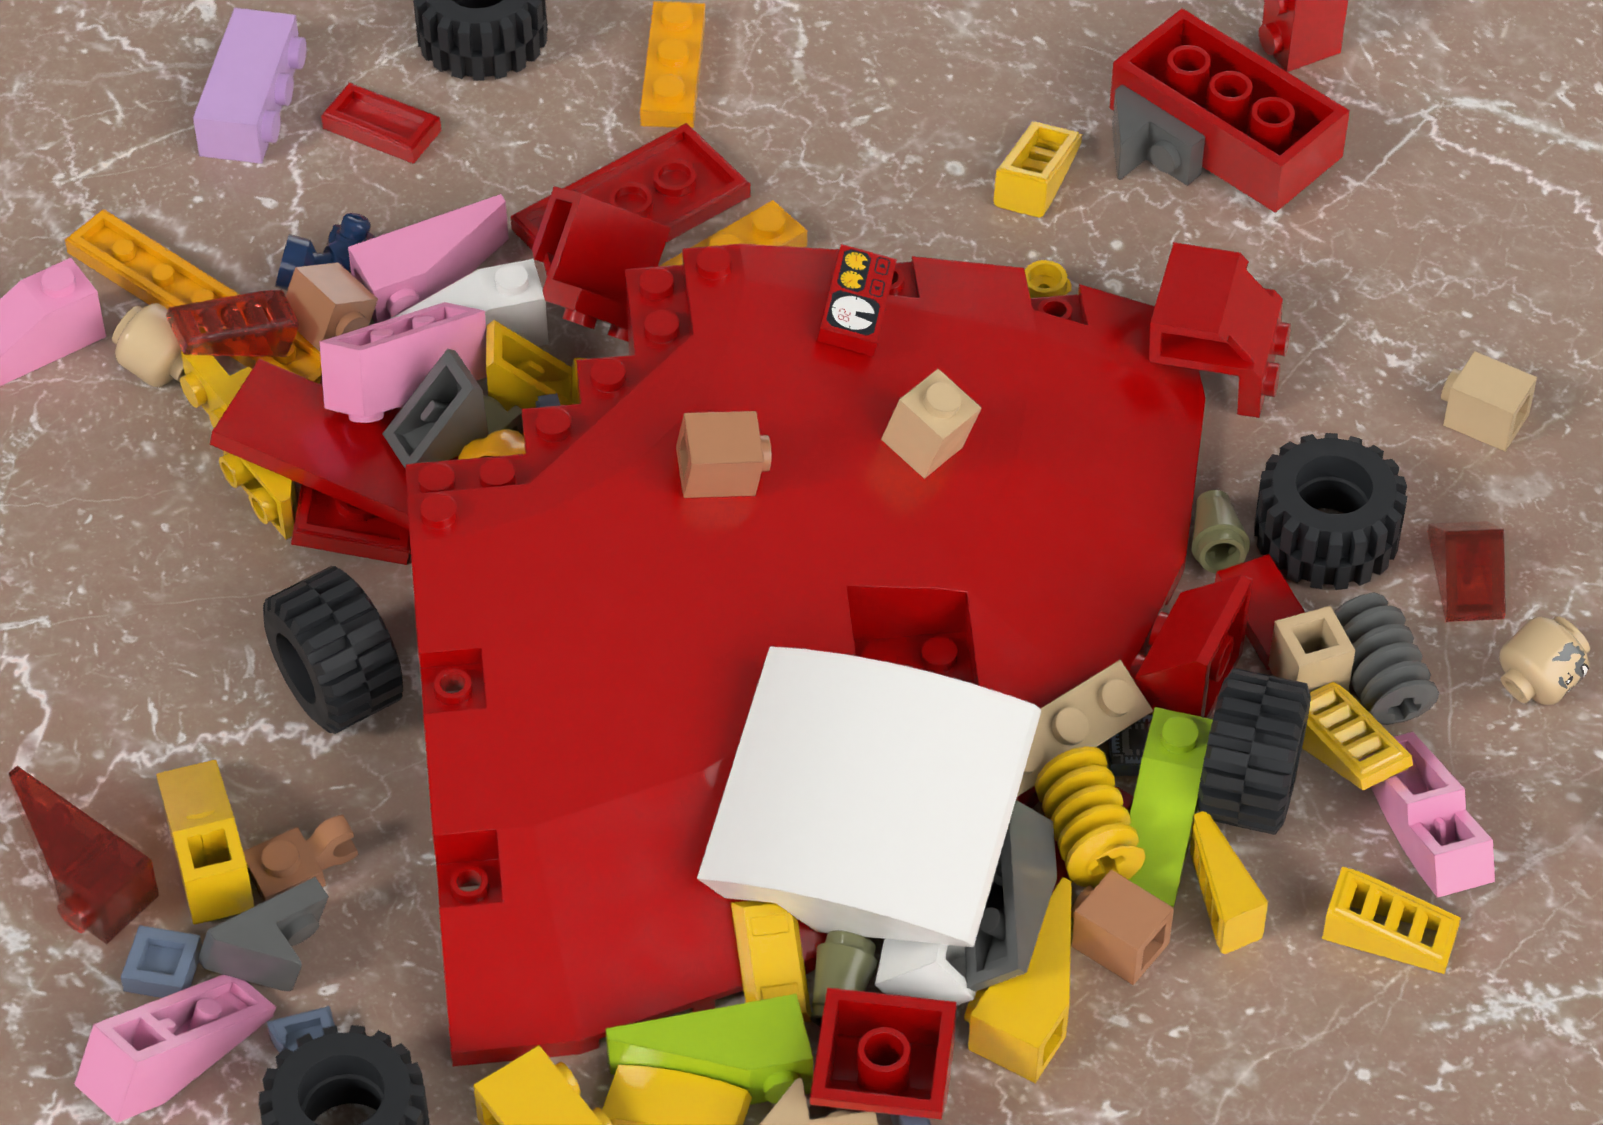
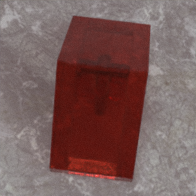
(1469, 569)

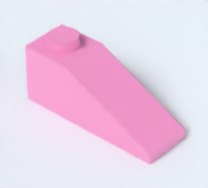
(428, 255)
(47, 319)
(166, 1044)

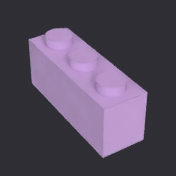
(249, 85)

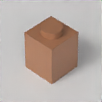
(328, 302)
(721, 454)
(1121, 926)

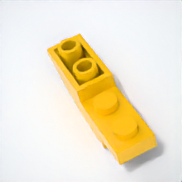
(269, 493)

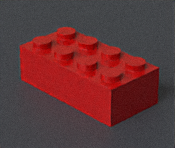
(1258, 121)

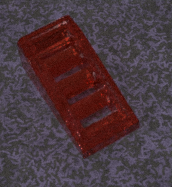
(254, 323)

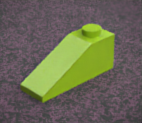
(1168, 799)
(743, 1044)

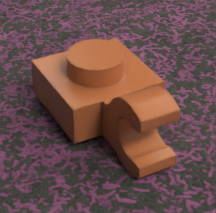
(293, 860)

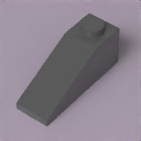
(1015, 901)

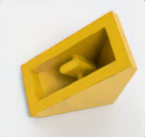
(523, 371)

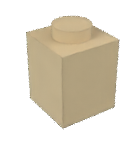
(1488, 400)
(931, 423)
(1312, 649)

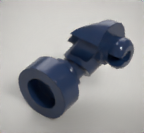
(301, 252)

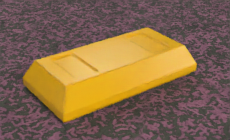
(770, 953)

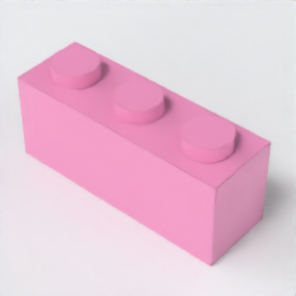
(388, 360)

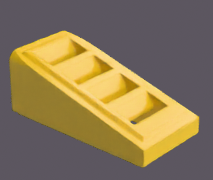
(1033, 175)
(1344, 731)
(1229, 892)
(1377, 897)

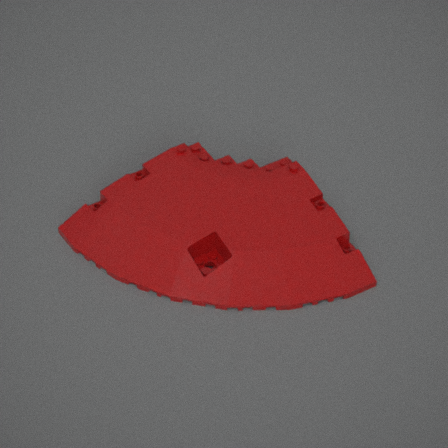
(625, 628)

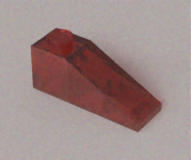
(91, 870)

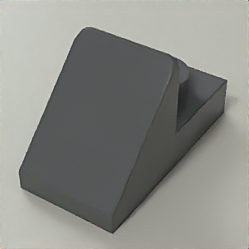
(1151, 134)
(260, 940)

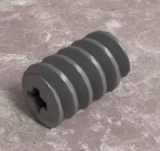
(1386, 662)

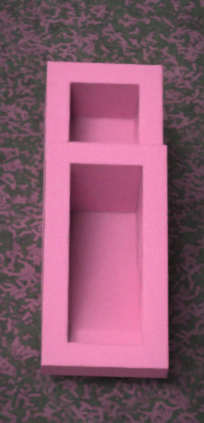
(1432, 823)

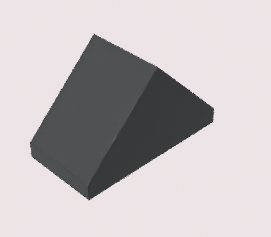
(439, 415)

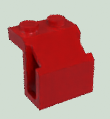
(586, 257)
(1220, 322)

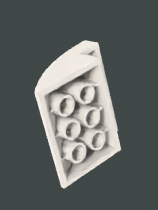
(870, 797)

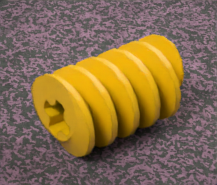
(1088, 817)

